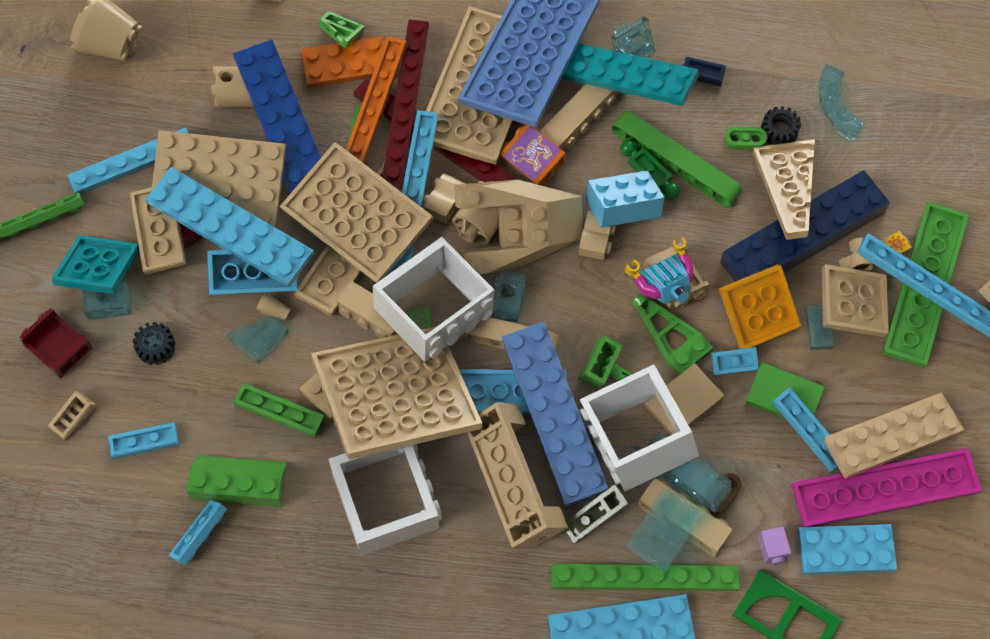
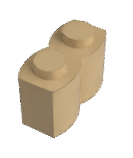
(442, 198)
(595, 239)

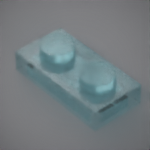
(818, 335)

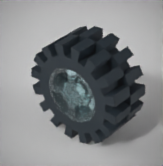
(151, 336)

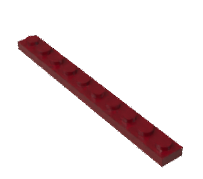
(405, 103)
(481, 170)

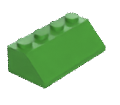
(237, 481)

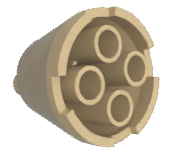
(105, 31)

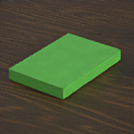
(772, 382)

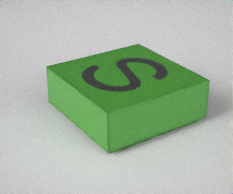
(421, 317)

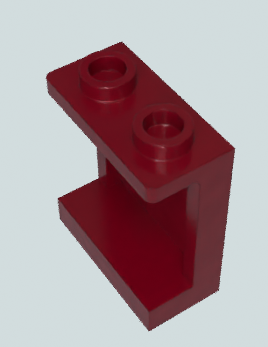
(55, 343)

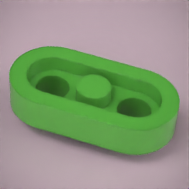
(744, 136)

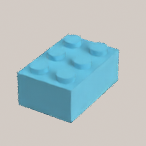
(624, 198)

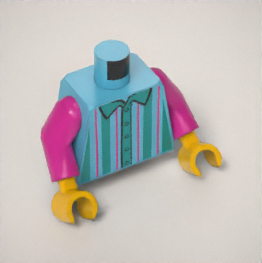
(666, 279)

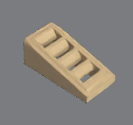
(77, 419)

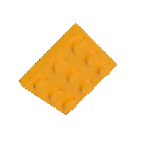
(760, 307)

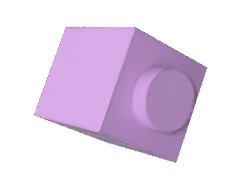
(774, 546)

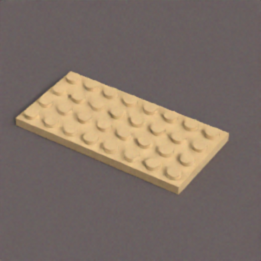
(459, 126)

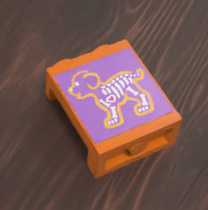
(533, 155)

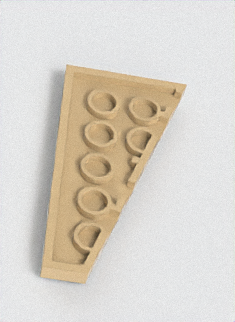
(788, 180)

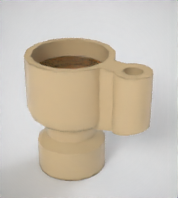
(855, 260)

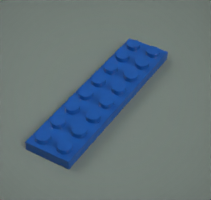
(278, 109)

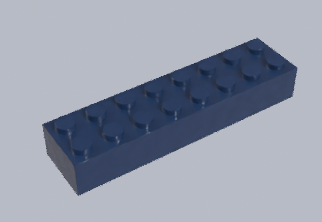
(831, 219)

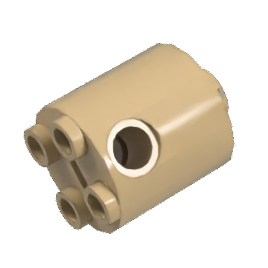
(229, 88)
(477, 224)

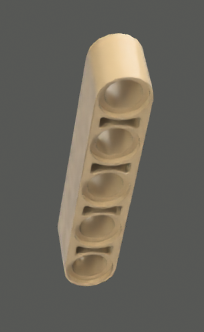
(491, 332)

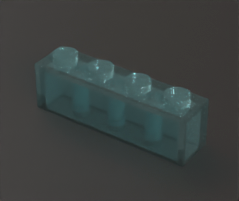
(699, 481)

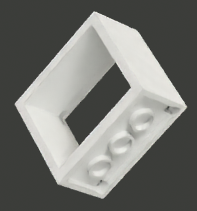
(654, 458)

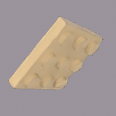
(854, 300)

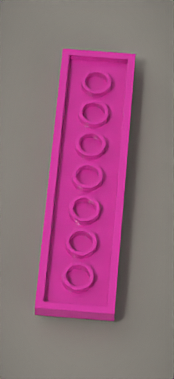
(886, 488)

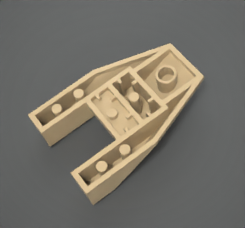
(530, 218)

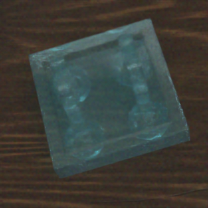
(634, 38)

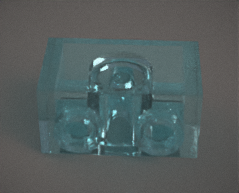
(511, 283)
(118, 305)

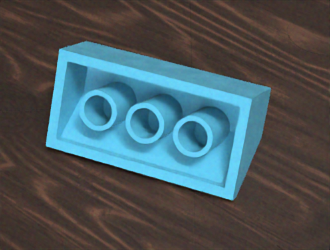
(234, 276)

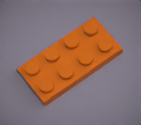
(336, 64)

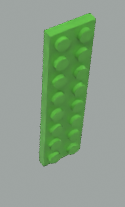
(915, 315)

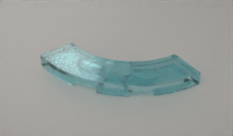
(833, 105)

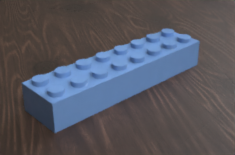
(554, 415)

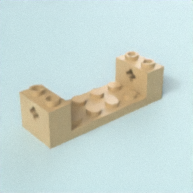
(510, 480)

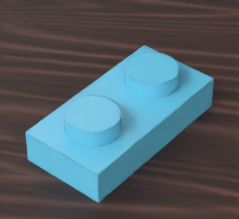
(734, 360)

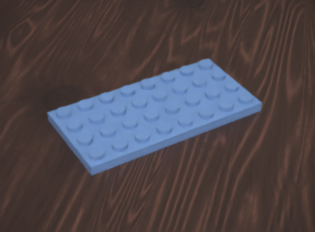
(527, 58)

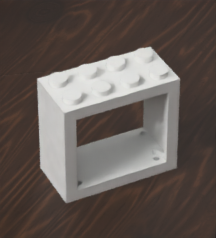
(434, 258)
(399, 530)

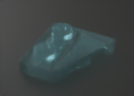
(259, 337)

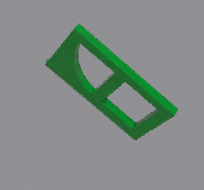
(768, 586)

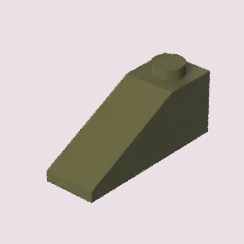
(598, 512)

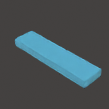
(805, 425)

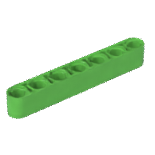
(678, 159)

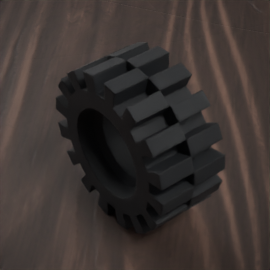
(781, 116)

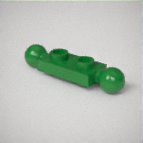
(644, 161)

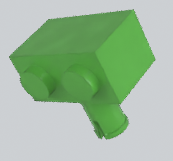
(602, 364)

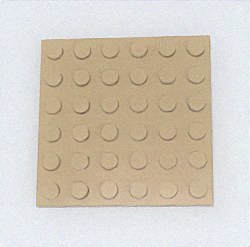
(391, 397)

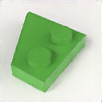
(341, 28)

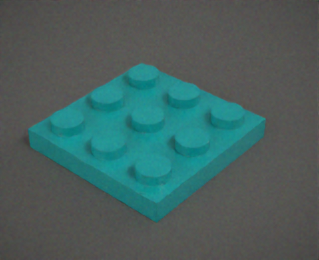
(95, 264)

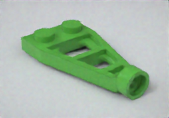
(687, 354)

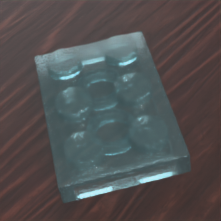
(664, 530)

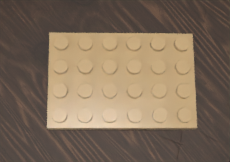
(234, 168)
(356, 212)

